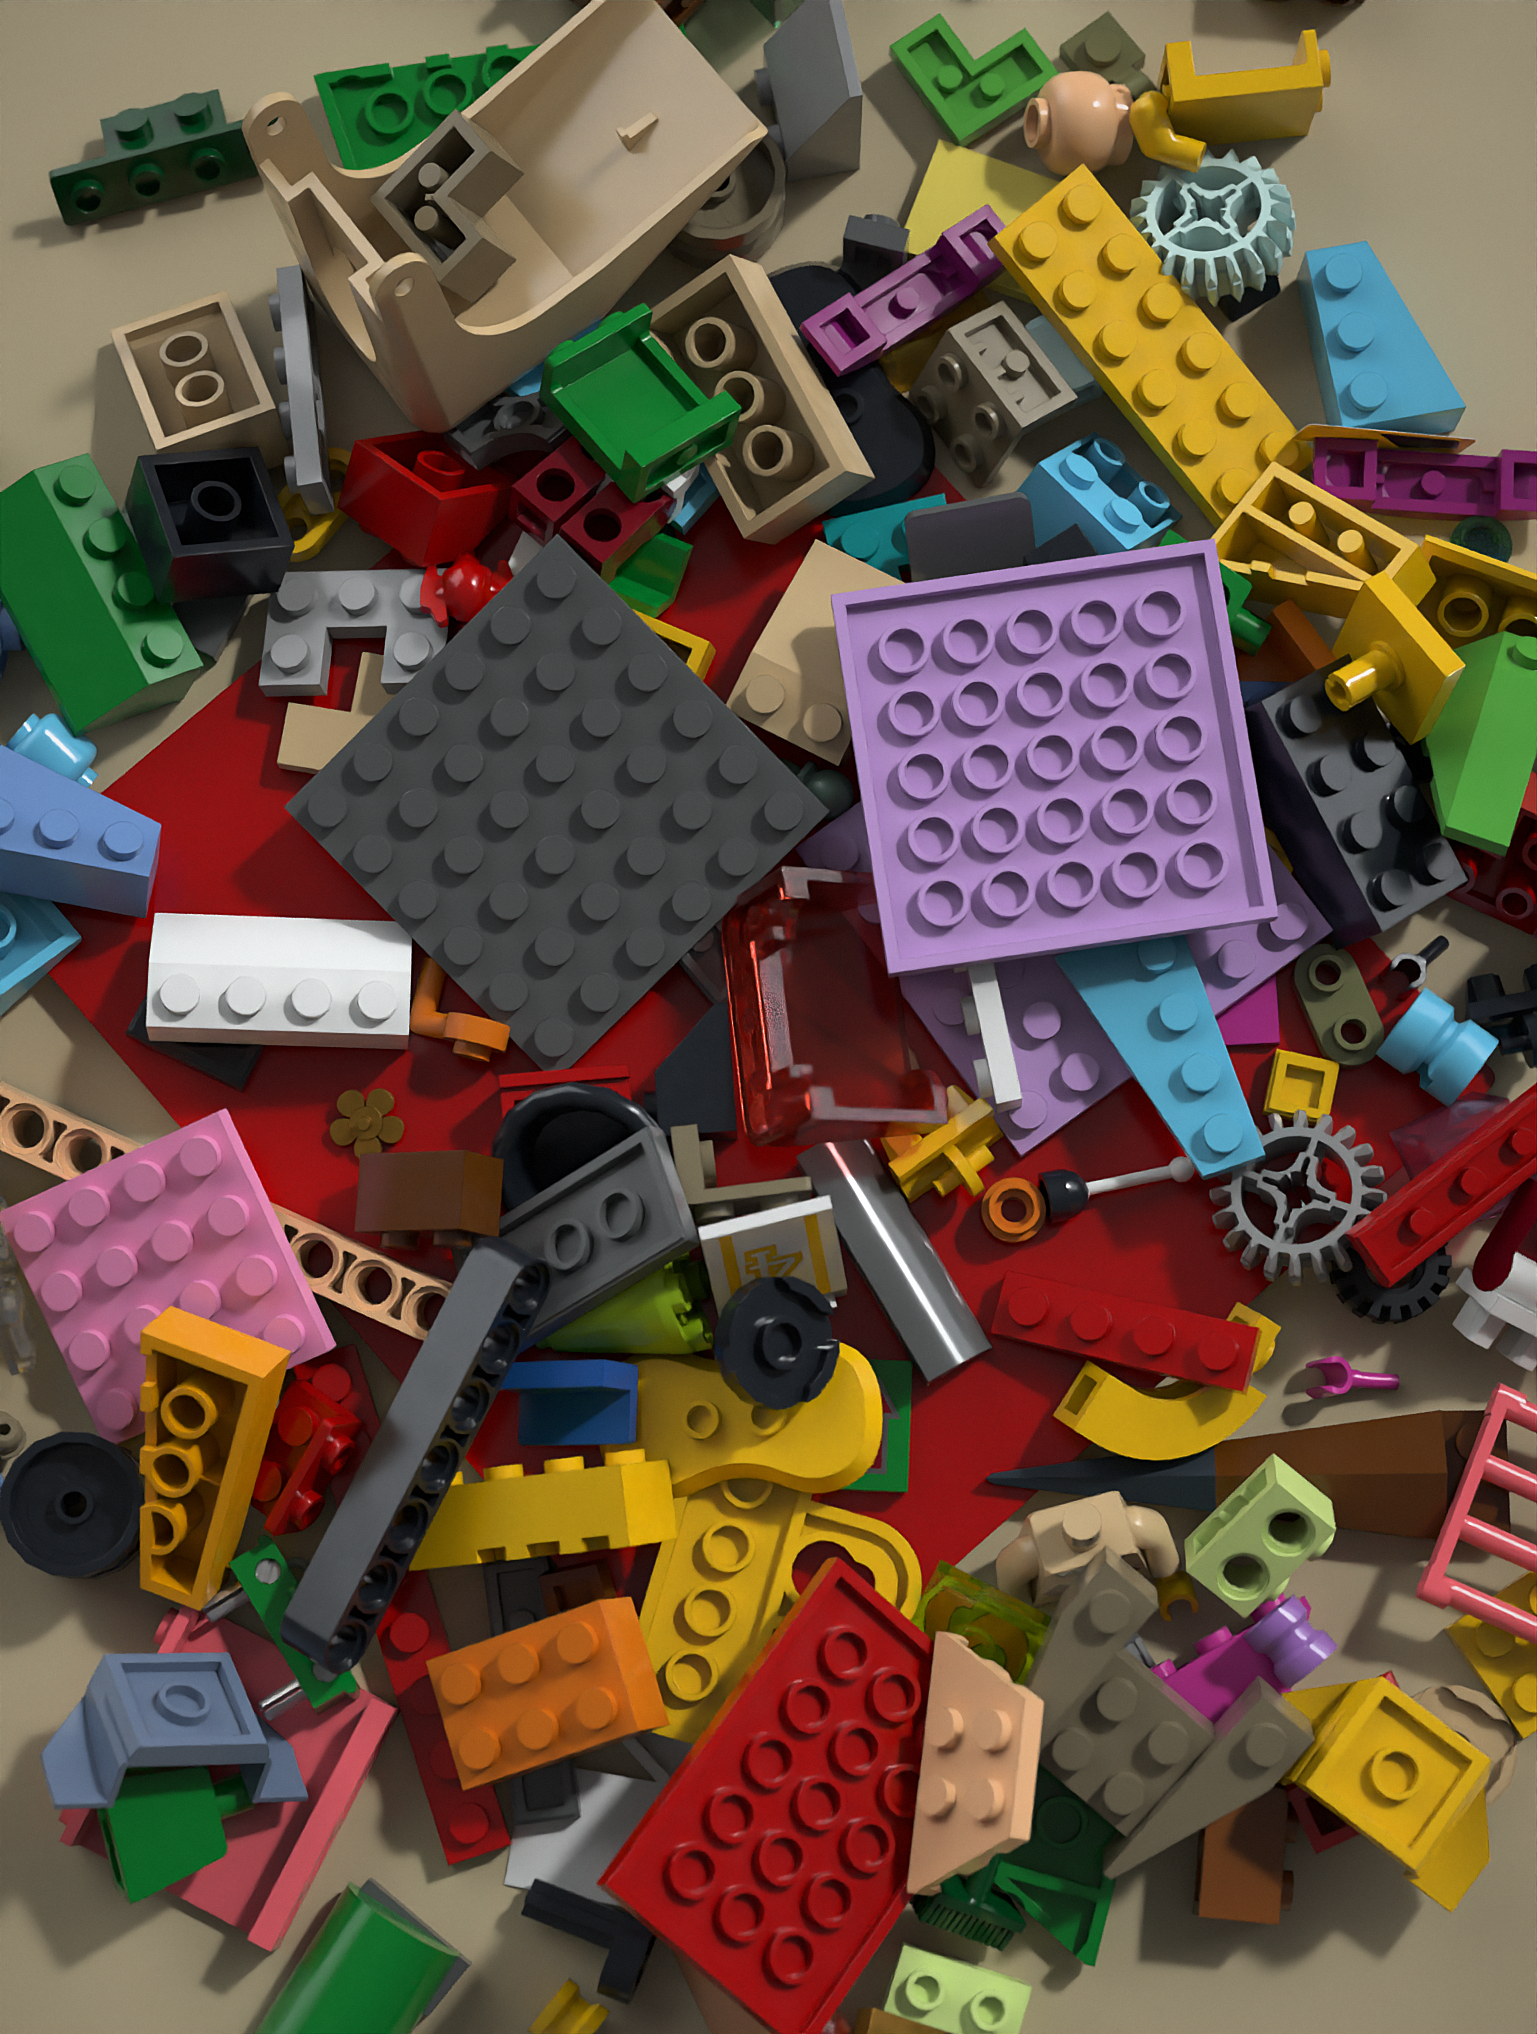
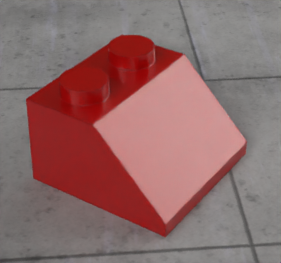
(423, 496)

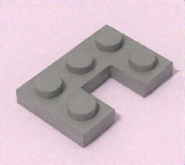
(340, 605)

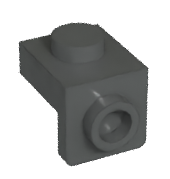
(873, 248)

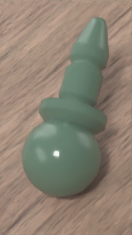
(827, 785)

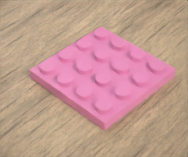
(154, 1232)

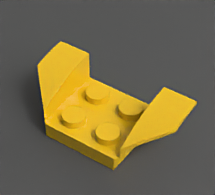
(1398, 1781)

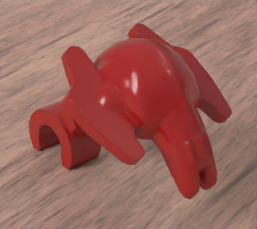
(461, 588)

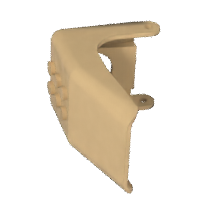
(617, 154)

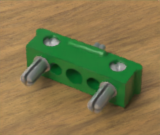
(270, 1589)

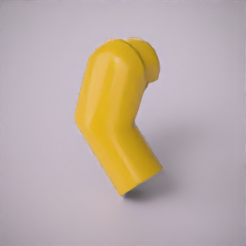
(1157, 137)

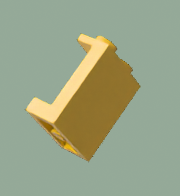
(1247, 102)

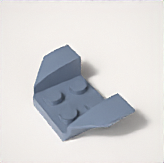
(165, 1714)

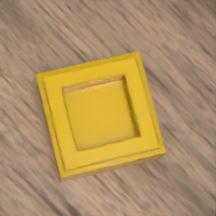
(1301, 1084)

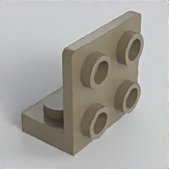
(988, 390)
(713, 1205)

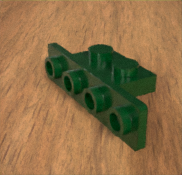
(155, 158)

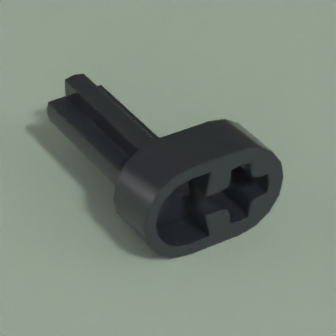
(601, 1925)

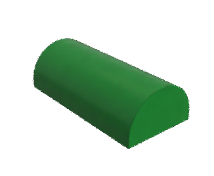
(361, 1974)

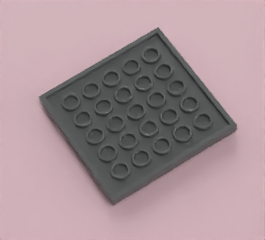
(556, 807)

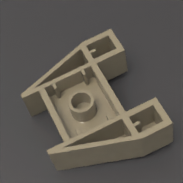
(1132, 1739)

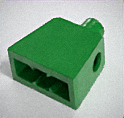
(168, 1825)

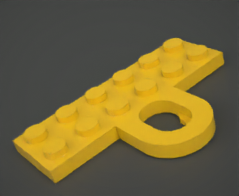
(731, 1585)

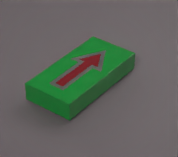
(891, 1463)

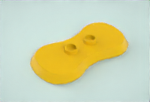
(716, 1437)

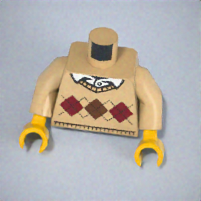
(1067, 1537)

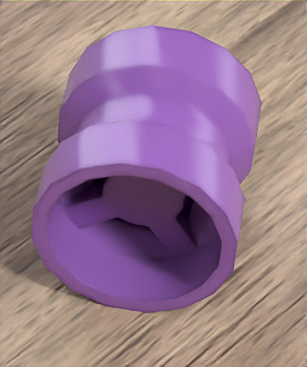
(1290, 1641)

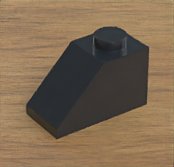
(698, 1082)

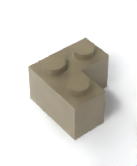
(440, 203)

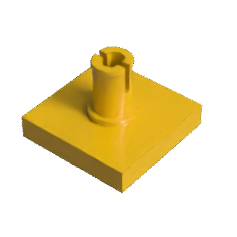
(1394, 660)

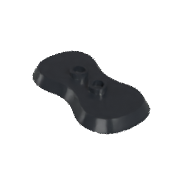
(881, 419)

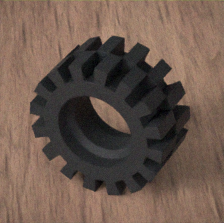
(1392, 1304)

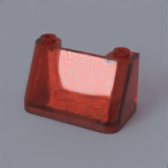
(819, 1016)

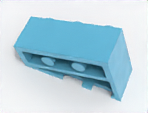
(1369, 349)

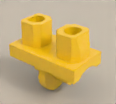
(947, 1154)

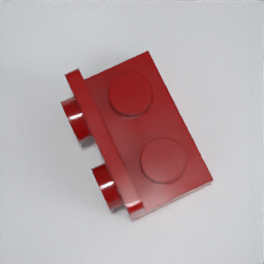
(303, 1451)

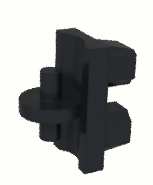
(1506, 1017)

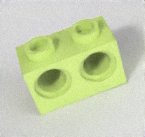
(1247, 1528)
(954, 1994)

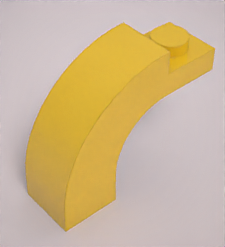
(1164, 1419)

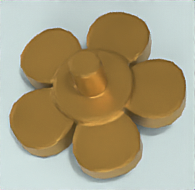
(366, 1121)

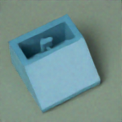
(1100, 493)

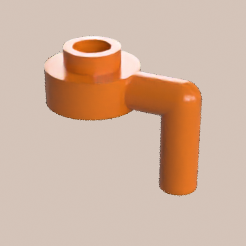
(472, 1035)

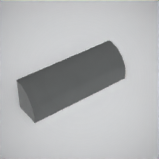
(895, 1257)

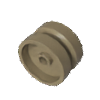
(740, 215)

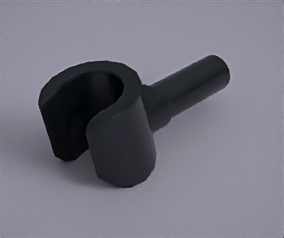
(1415, 965)

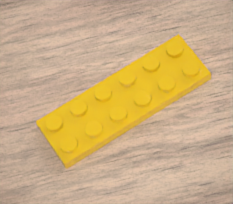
(1148, 344)

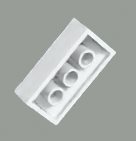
(279, 981)

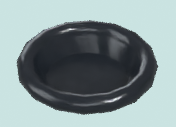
(559, 1133)

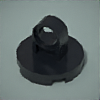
(776, 1342)

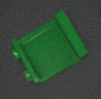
(635, 404)

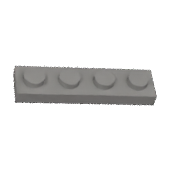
(299, 369)

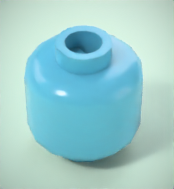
(55, 747)

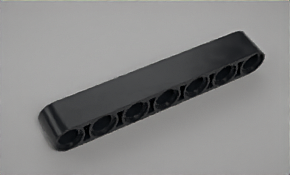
(416, 1454)

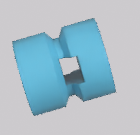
(1437, 1047)

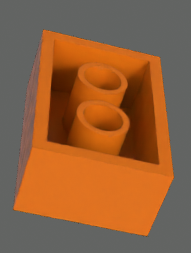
(547, 1692)

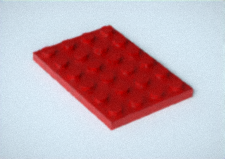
(793, 1812)

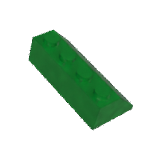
(87, 599)

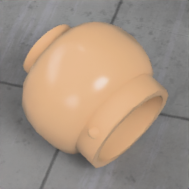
(1079, 122)

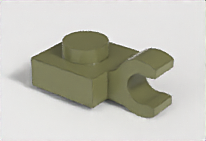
(1109, 52)

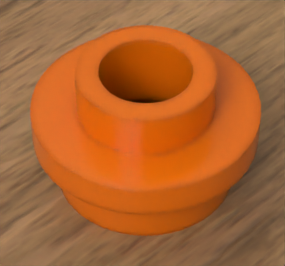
(1018, 1190)

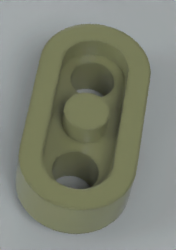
(1337, 1004)

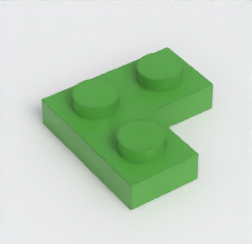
(969, 93)

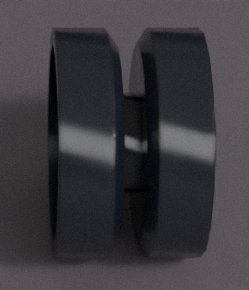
(49, 1480)

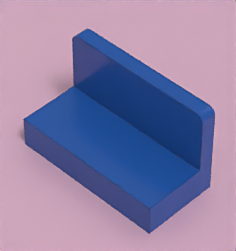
(575, 1402)

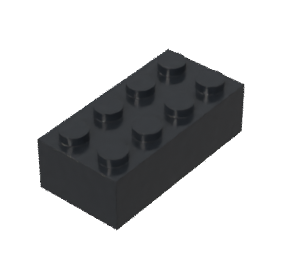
(1347, 809)

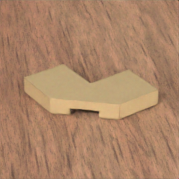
(317, 733)

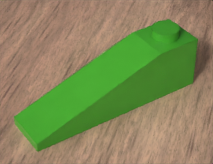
(1486, 742)

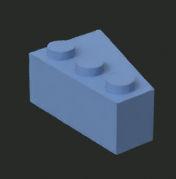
(72, 841)

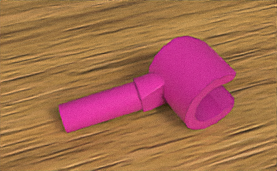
(1342, 1378)

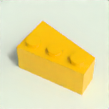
(1313, 547)

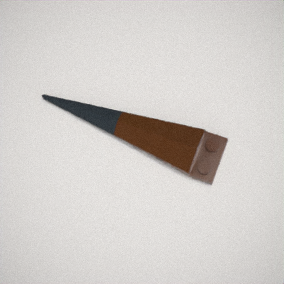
(1378, 1473)

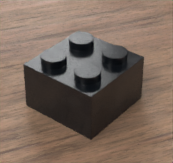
(208, 524)

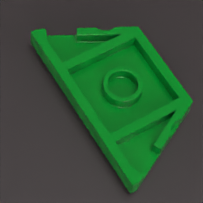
(1061, 1868)

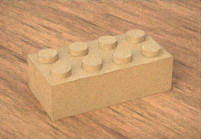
(790, 440)

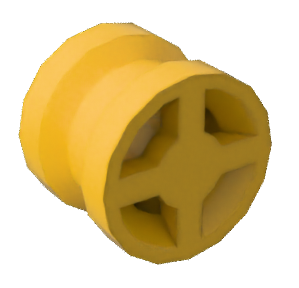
(569, 2013)

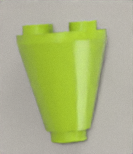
(648, 1318)

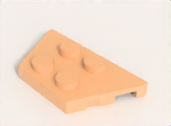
(973, 1766)

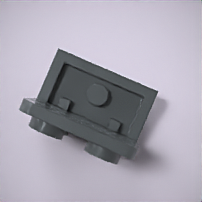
(969, 536)

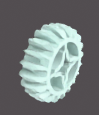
(1212, 217)

